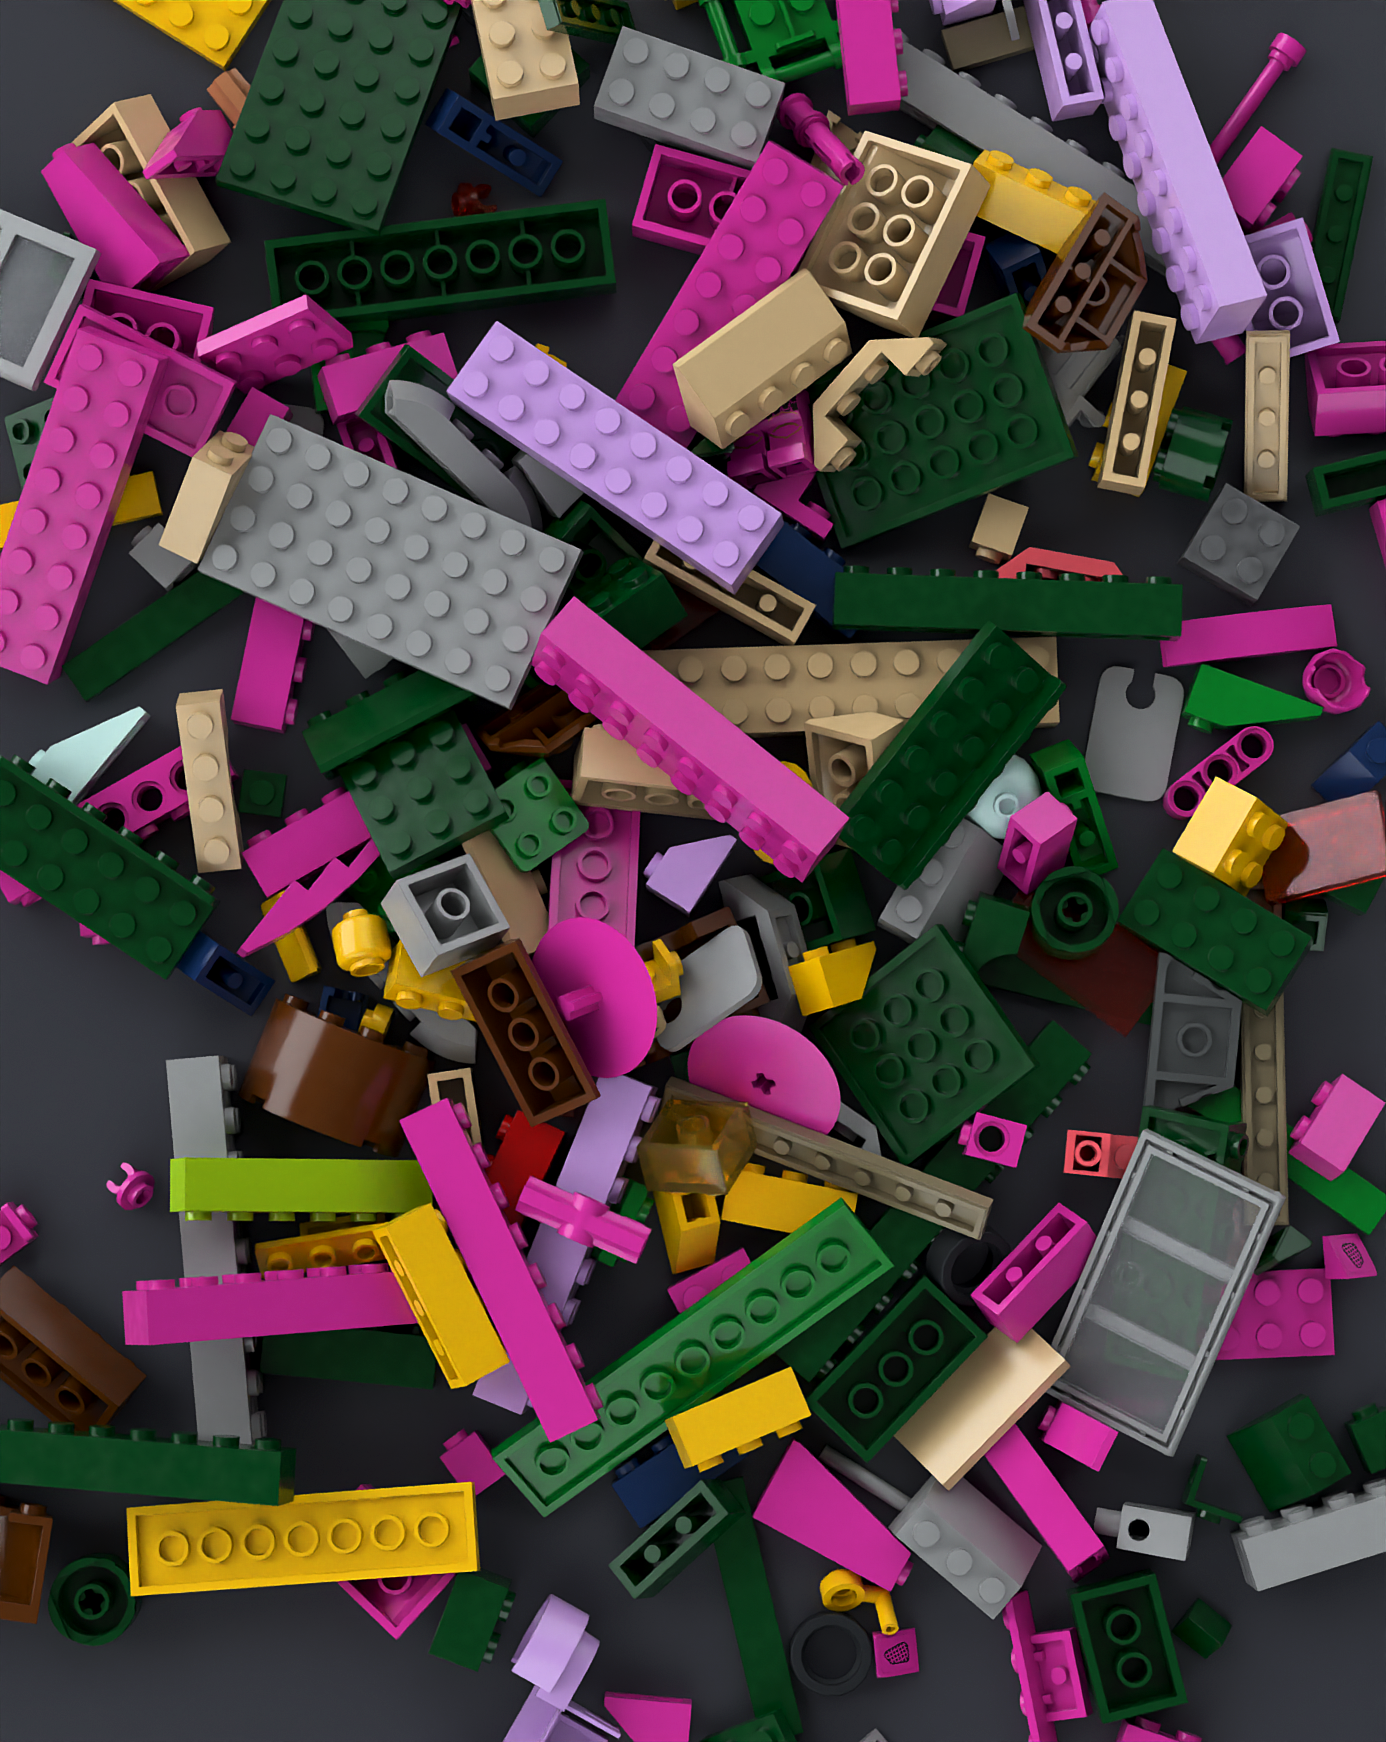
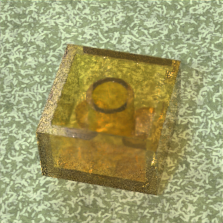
(697, 1147)

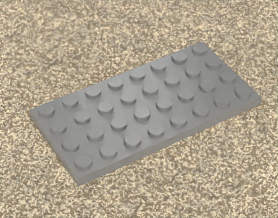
(390, 561)

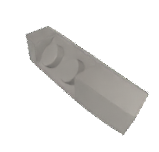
(425, 419)
(445, 1037)

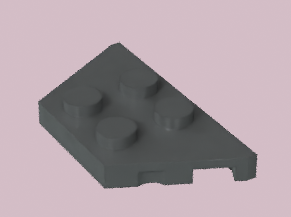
(1190, 1037)

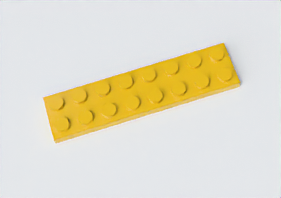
(304, 1540)

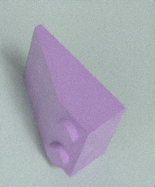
(1292, 286)

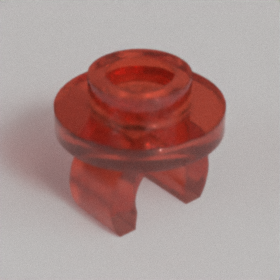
(467, 202)

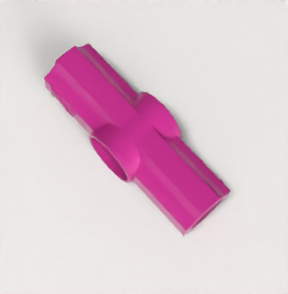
(583, 1219)

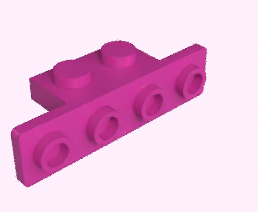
(1048, 1671)

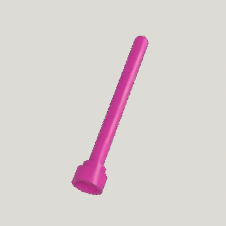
(1284, 54)

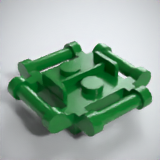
(778, 32)

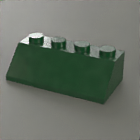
(381, 718)

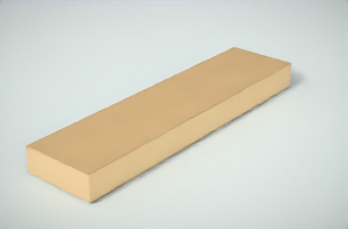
(1266, 415)

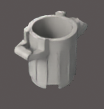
(1075, 375)

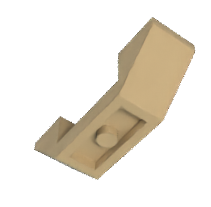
(832, 437)

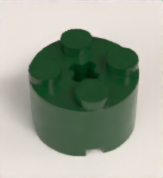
(1193, 453)
(1085, 892)
(87, 1622)

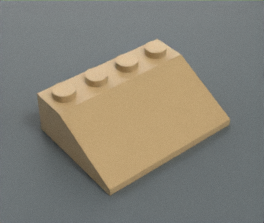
(895, 233)

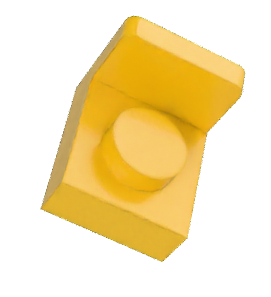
(664, 971)

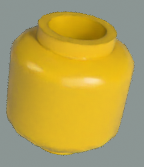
(361, 943)

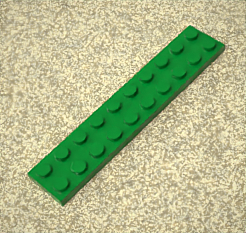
(700, 1354)

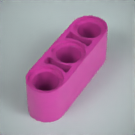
(1231, 757)

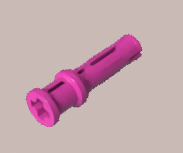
(813, 131)

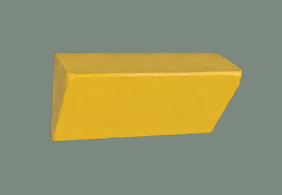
(295, 949)

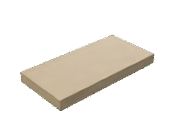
(980, 1403)

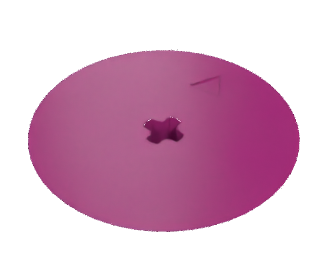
(579, 966)
(761, 1053)

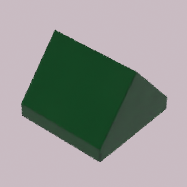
(1202, 1628)

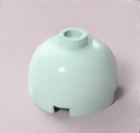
(1005, 796)

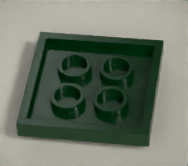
(423, 794)

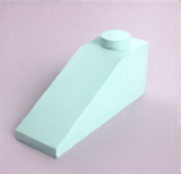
(86, 756)

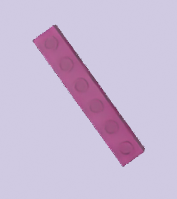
(127, 796)

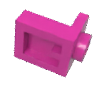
(15, 1229)

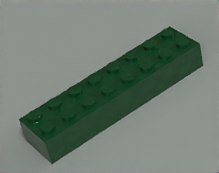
(448, 264)

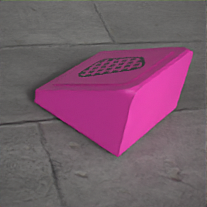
(1346, 1257)
(895, 1653)

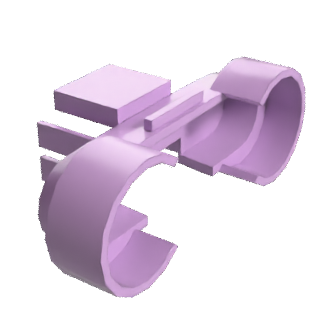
(555, 1659)

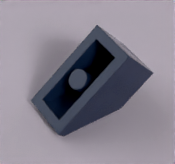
(1016, 265)
(1356, 768)
(225, 974)

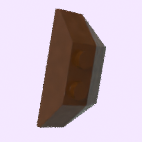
(1090, 282)
(538, 724)

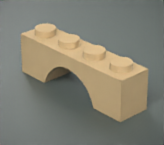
(208, 780)

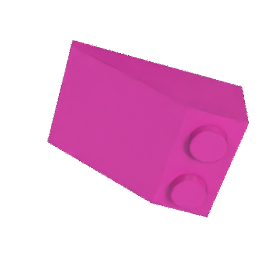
(396, 1600)

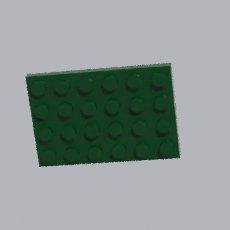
(339, 106)
(950, 434)

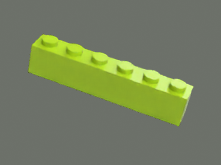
(296, 1186)

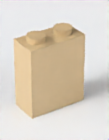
(205, 494)

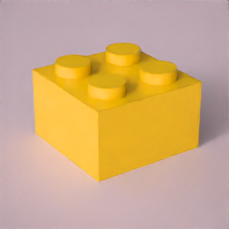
(1231, 836)

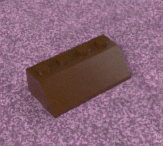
(525, 1032)
(59, 1359)

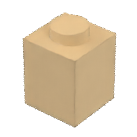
(998, 529)

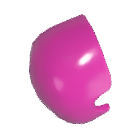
(1335, 681)

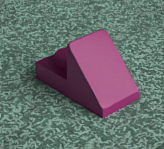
(786, 497)

